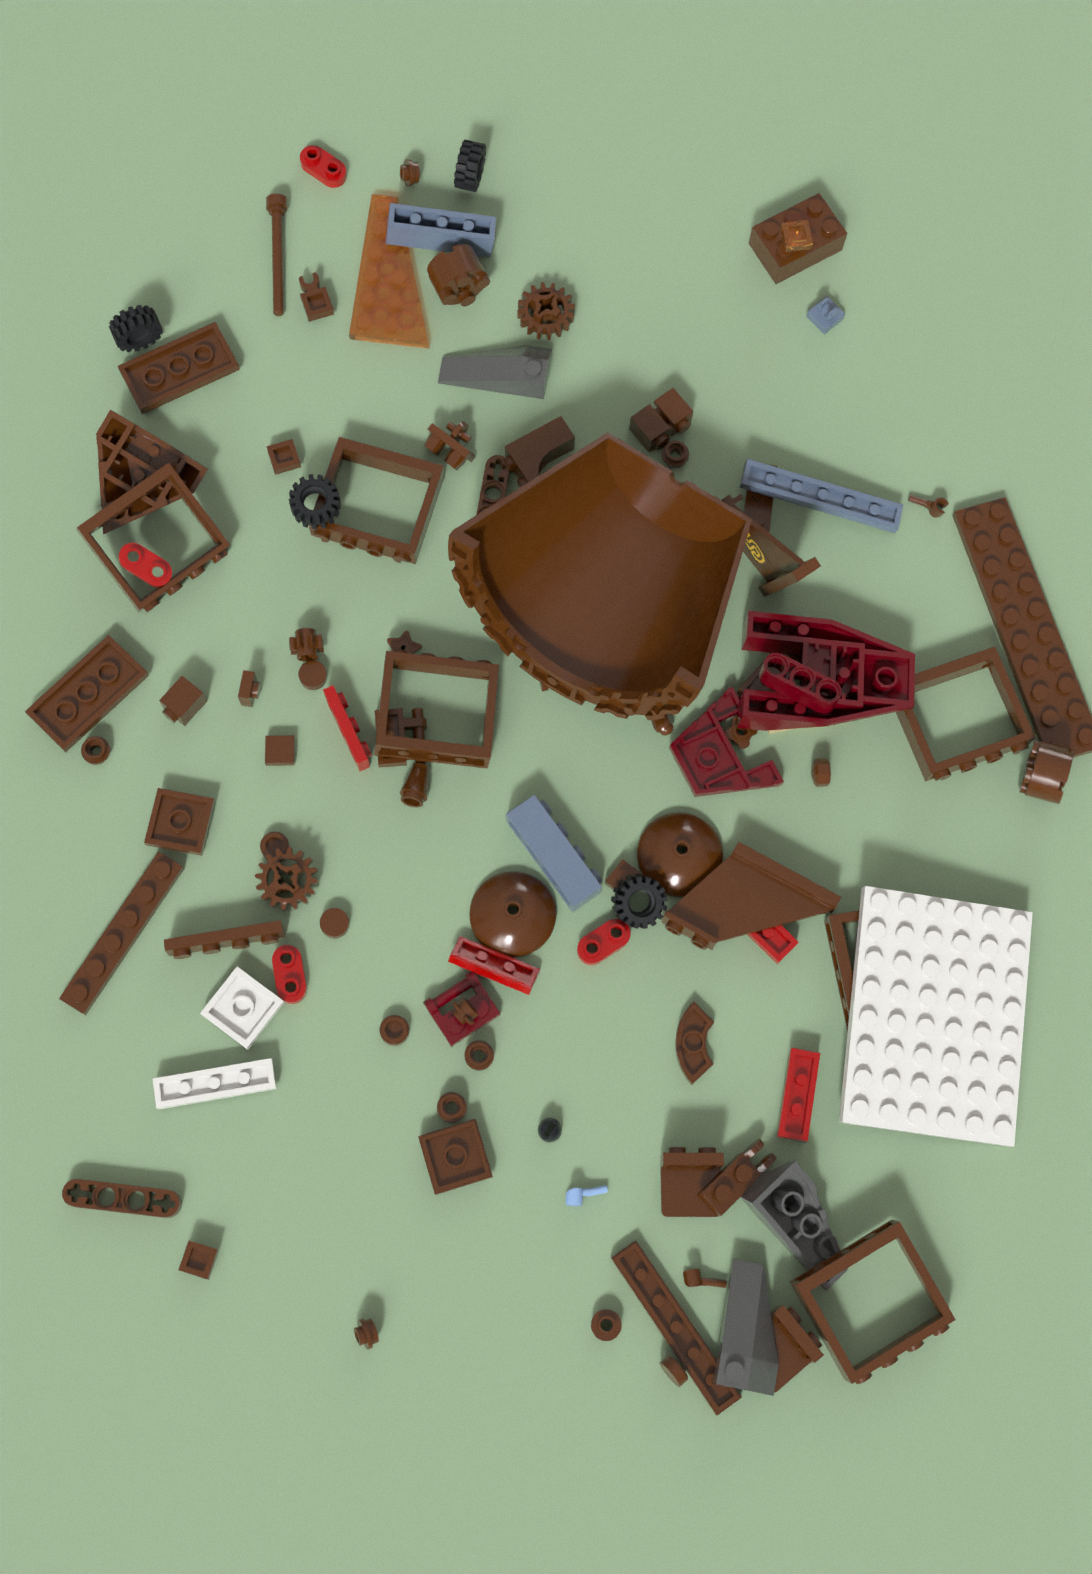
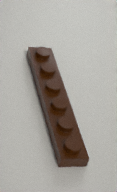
(121, 933)

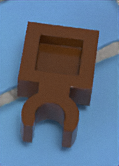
(315, 299)

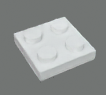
(242, 1008)

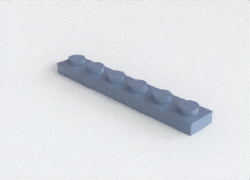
(821, 496)

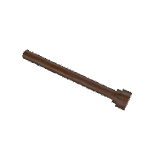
(277, 206)

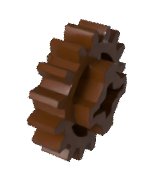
(544, 320)
(276, 887)

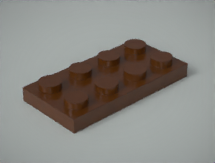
(178, 367)
(87, 693)

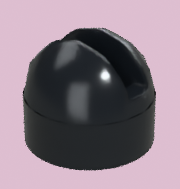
(556, 1132)

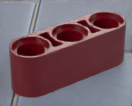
(793, 670)

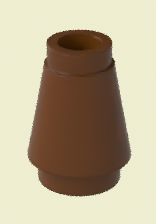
(415, 787)

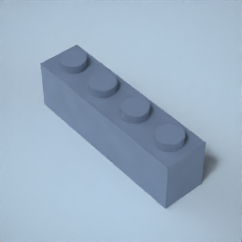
(439, 229)
(554, 853)

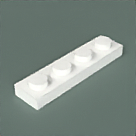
(214, 1083)

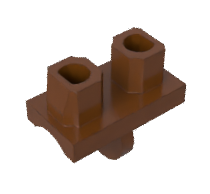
(438, 439)

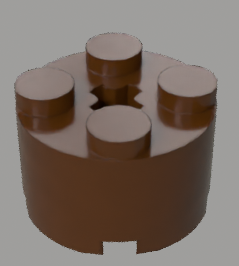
(457, 275)
(1047, 771)

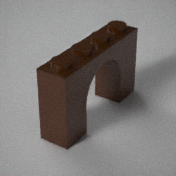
(538, 448)

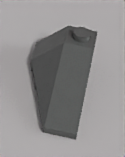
(506, 370)
(791, 1210)
(747, 1340)

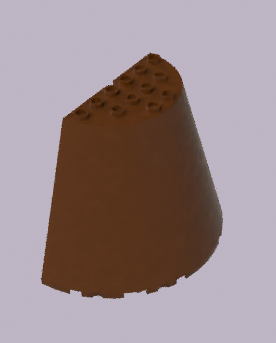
(605, 578)

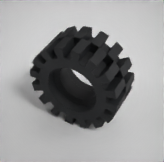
(470, 165)
(135, 328)
(309, 487)
(623, 895)

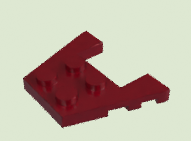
(710, 760)

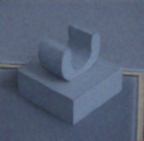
(825, 315)

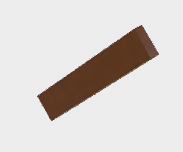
(674, 1325)

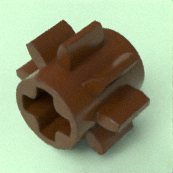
(306, 644)

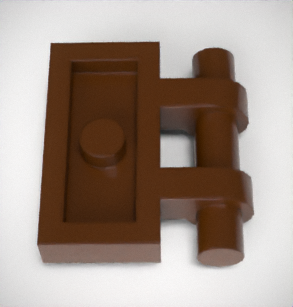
(396, 727)

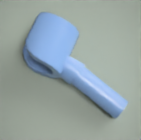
(574, 1196)

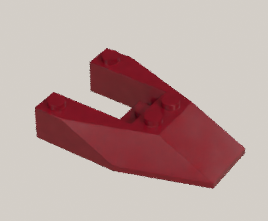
(871, 672)

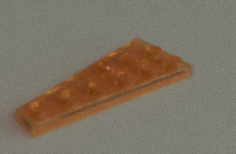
(386, 290)

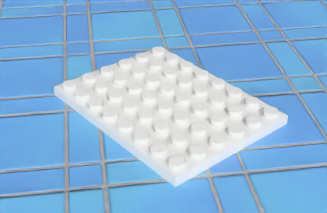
(936, 1017)

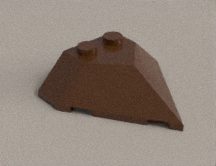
(131, 455)

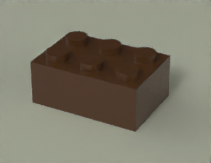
(826, 234)

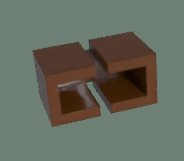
(655, 425)

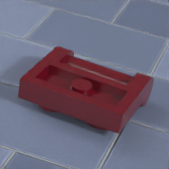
(448, 1024)

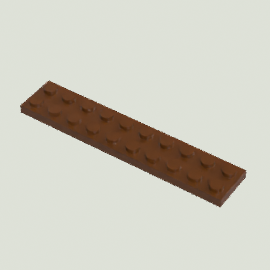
(1025, 625)

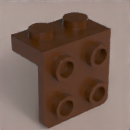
(684, 1177)
(793, 1345)

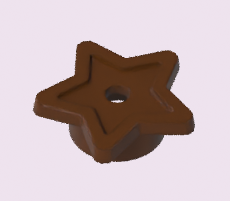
(404, 640)

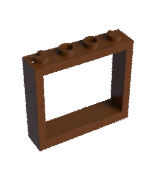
(393, 463)
(128, 499)
(436, 750)
(989, 753)
(840, 956)
(844, 1259)

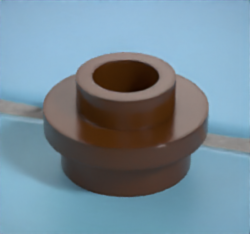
(409, 172)
(675, 447)
(90, 744)
(479, 1046)
(448, 1098)
(596, 1325)
(366, 1333)

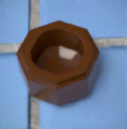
(821, 772)

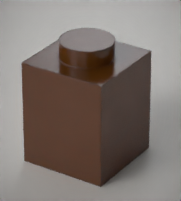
(182, 701)

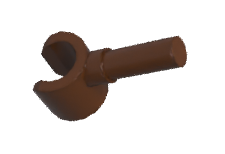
(931, 506)
(693, 1278)

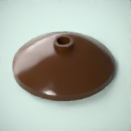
(677, 871)
(517, 933)

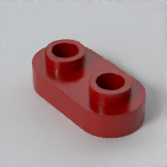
(321, 165)
(145, 564)
(604, 941)
(289, 973)

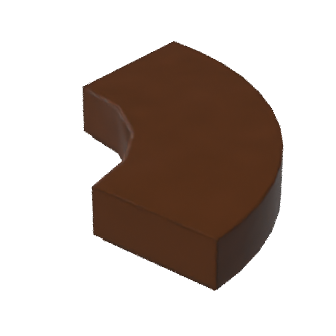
(691, 1043)

